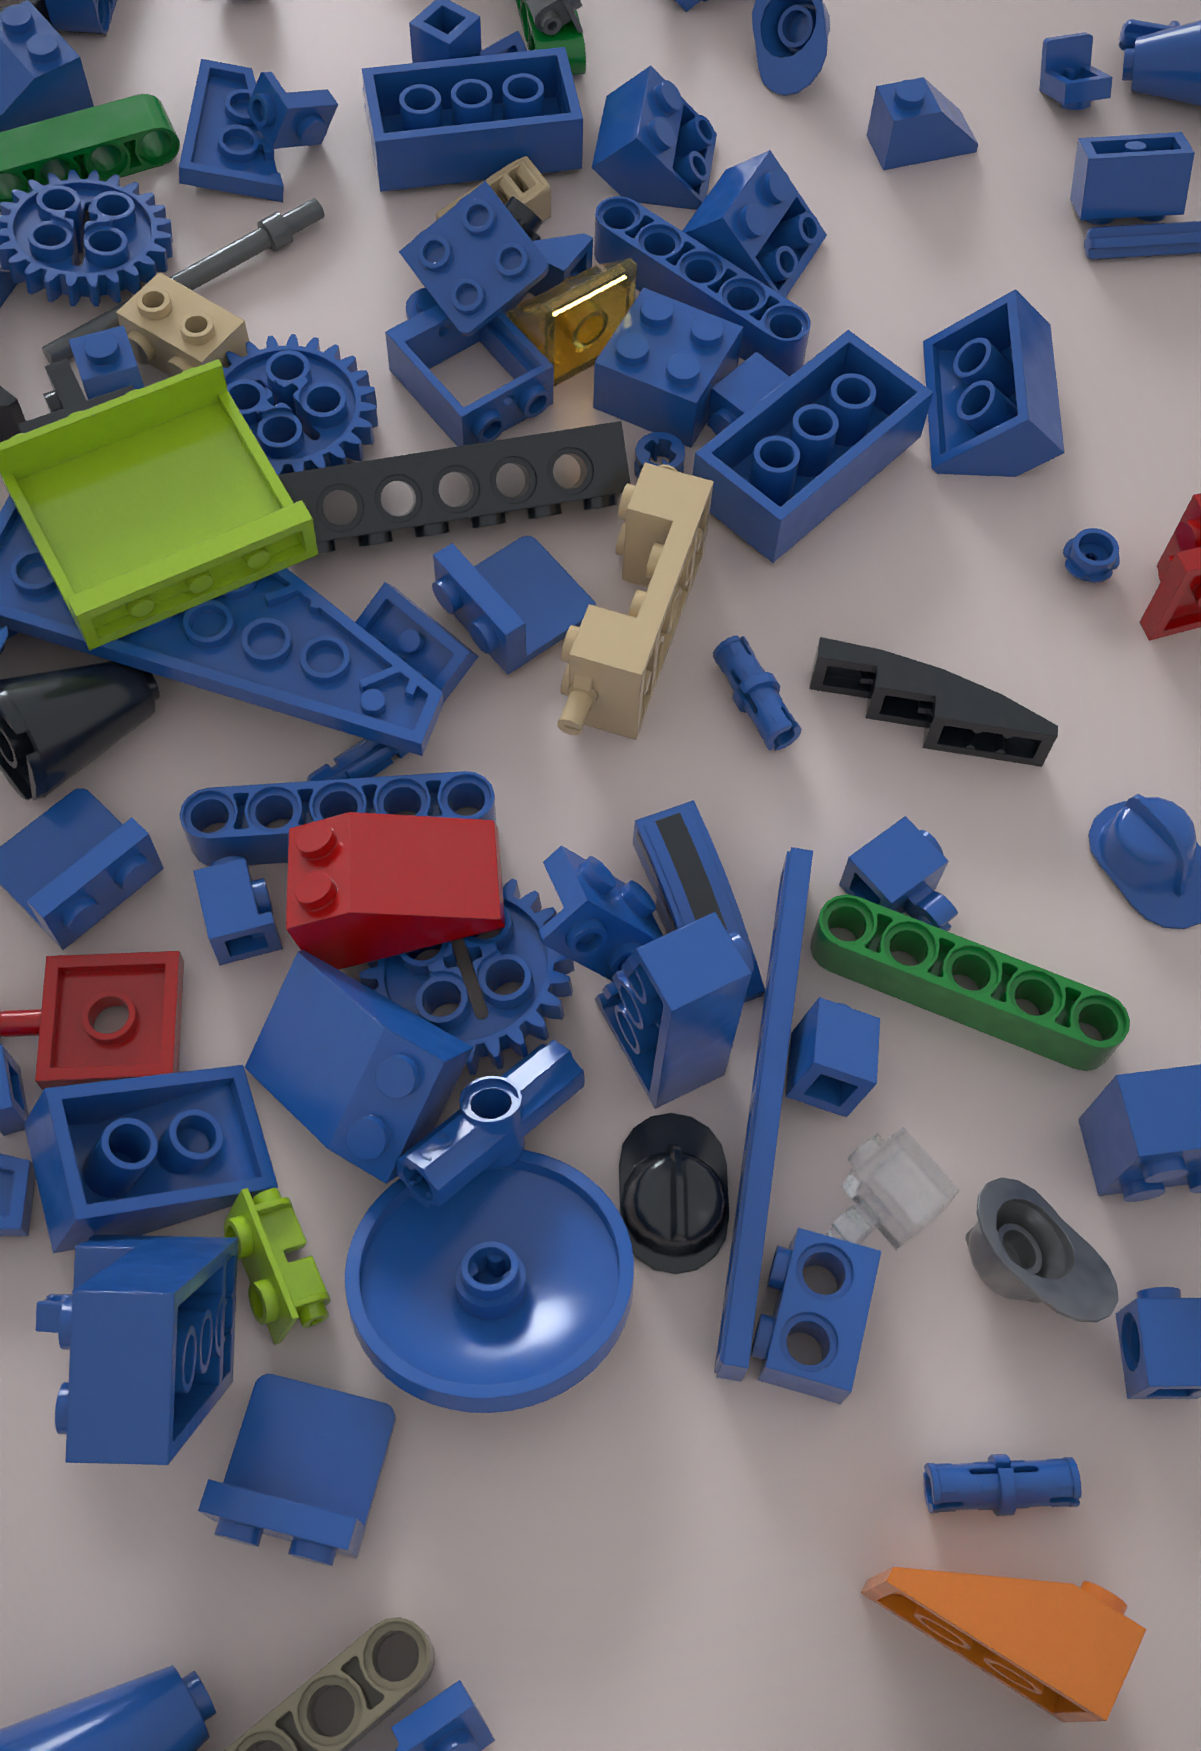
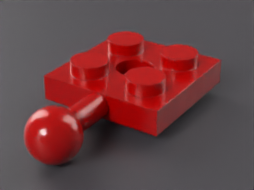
(78, 991)

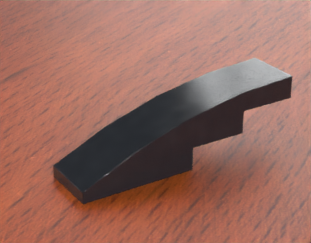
(951, 709)

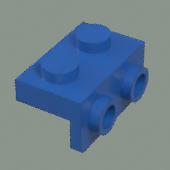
(417, 638)
(600, 914)

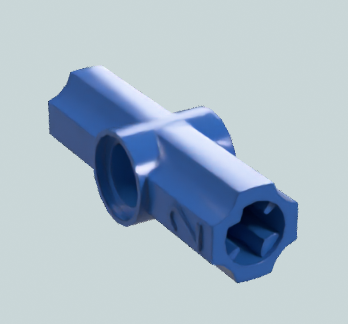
(490, 1124)

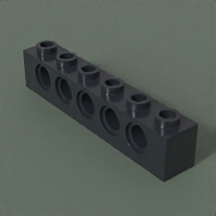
(596, 449)

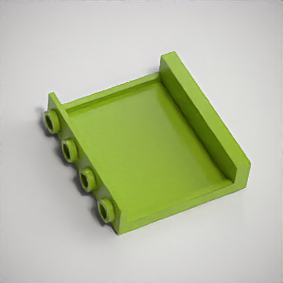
(153, 504)

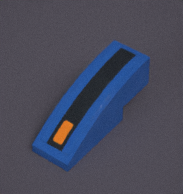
(688, 875)

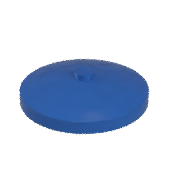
(495, 1290)

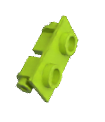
(277, 1289)

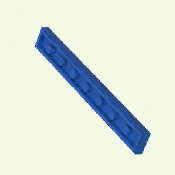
(763, 1120)

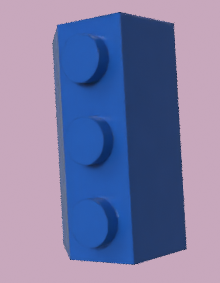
(993, 392)

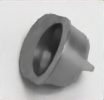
(1035, 1256)

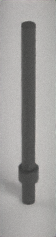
(272, 233)

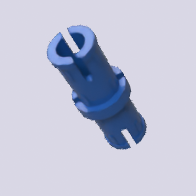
(756, 693)
(1001, 1485)

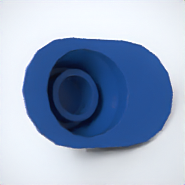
(790, 42)
(1151, 858)

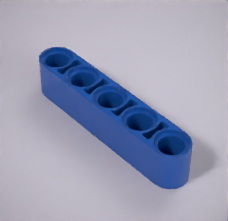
(699, 277)
(251, 808)

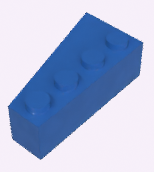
(679, 1006)

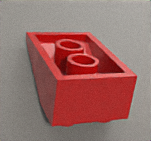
(390, 884)

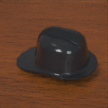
(674, 1193)

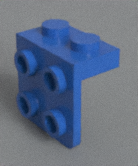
(475, 260)
(510, 601)
(76, 865)
(302, 1469)

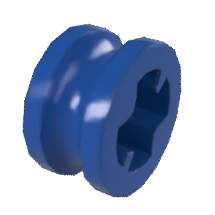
(662, 445)

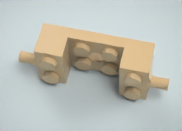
(620, 656)

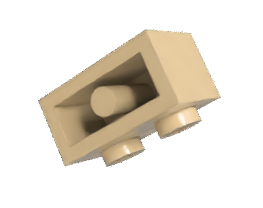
(179, 327)

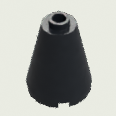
(66, 720)

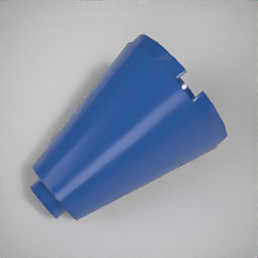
(1167, 64)
(139, 1715)

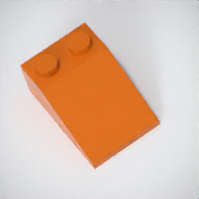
(1037, 1637)

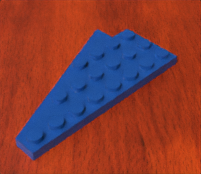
(258, 644)

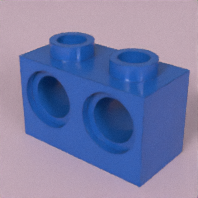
(832, 1319)

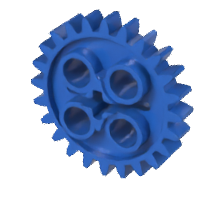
(46, 232)
(303, 403)
(506, 958)

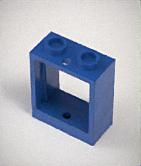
(419, 345)

